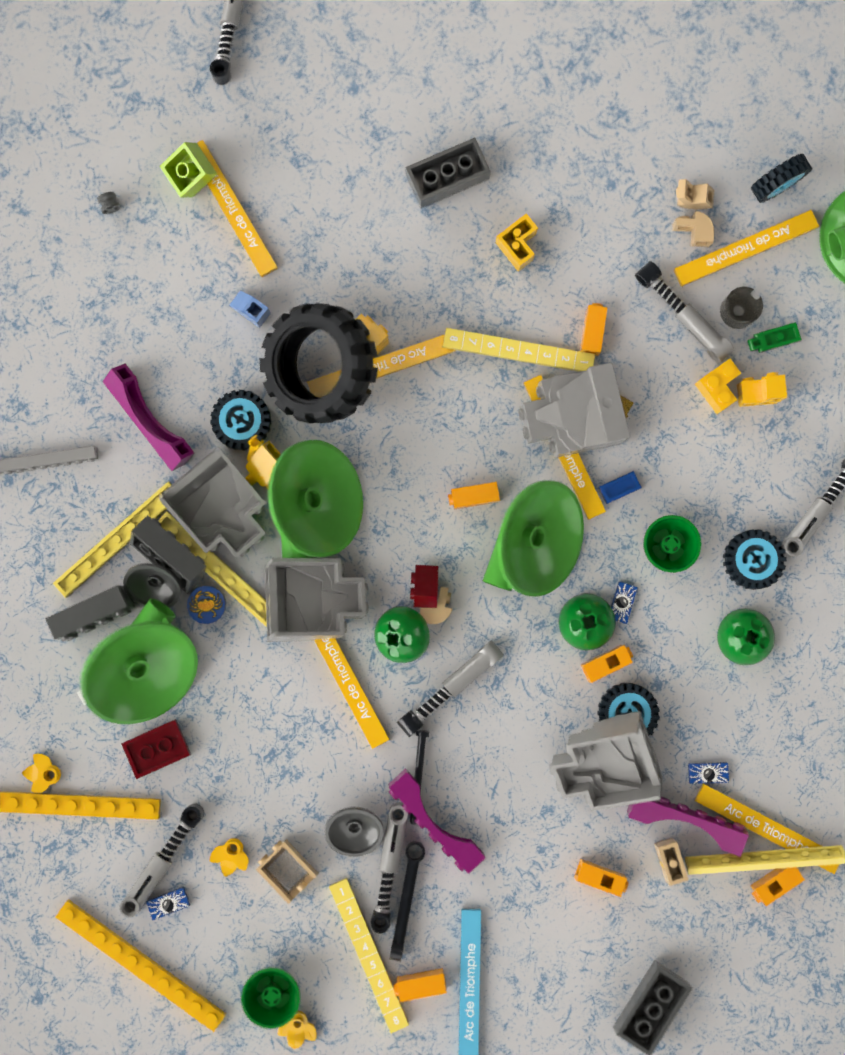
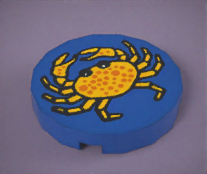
(206, 604)

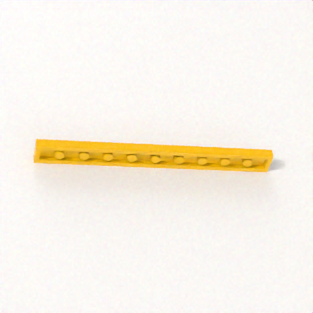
(80, 805)
(140, 965)

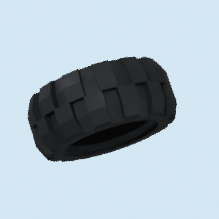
(281, 363)

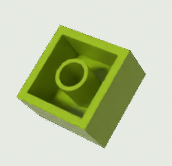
(188, 170)

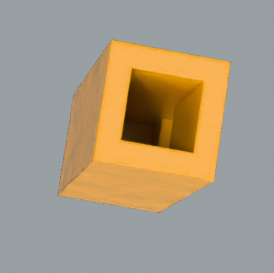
(593, 329)
(474, 495)
(607, 663)
(601, 878)
(776, 884)
(420, 985)

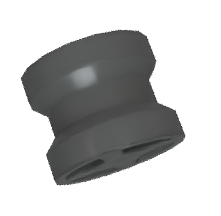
(108, 203)

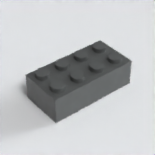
(448, 172)
(164, 550)
(90, 612)
(652, 1008)

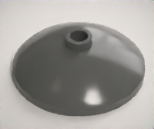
(151, 581)
(354, 831)

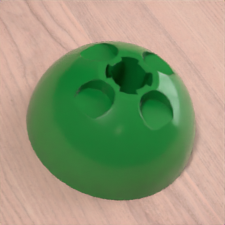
(682, 546)
(574, 625)
(409, 631)
(737, 642)
(270, 1008)

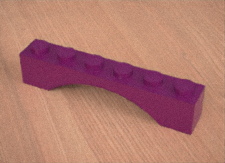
(125, 389)
(727, 835)
(463, 850)

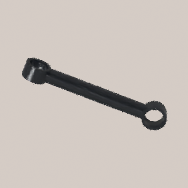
(405, 903)

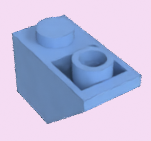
(250, 308)

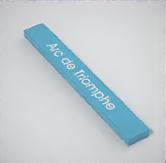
(469, 982)

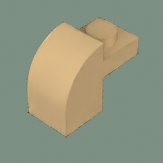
(694, 196)
(700, 227)
(441, 613)

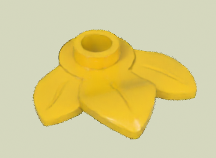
(39, 773)
(228, 858)
(298, 1032)

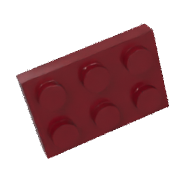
(156, 749)

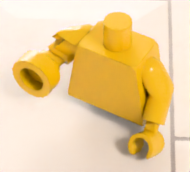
(260, 461)

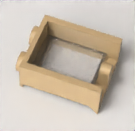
(286, 870)

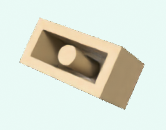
(671, 861)

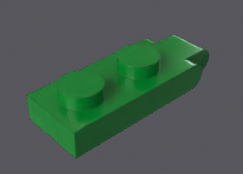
(775, 338)

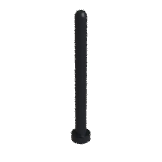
(422, 734)

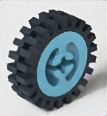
(781, 178)
(251, 404)
(769, 551)
(627, 693)

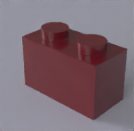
(426, 586)

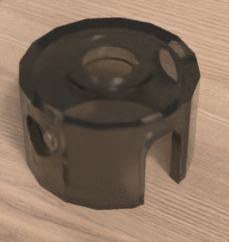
(751, 307)

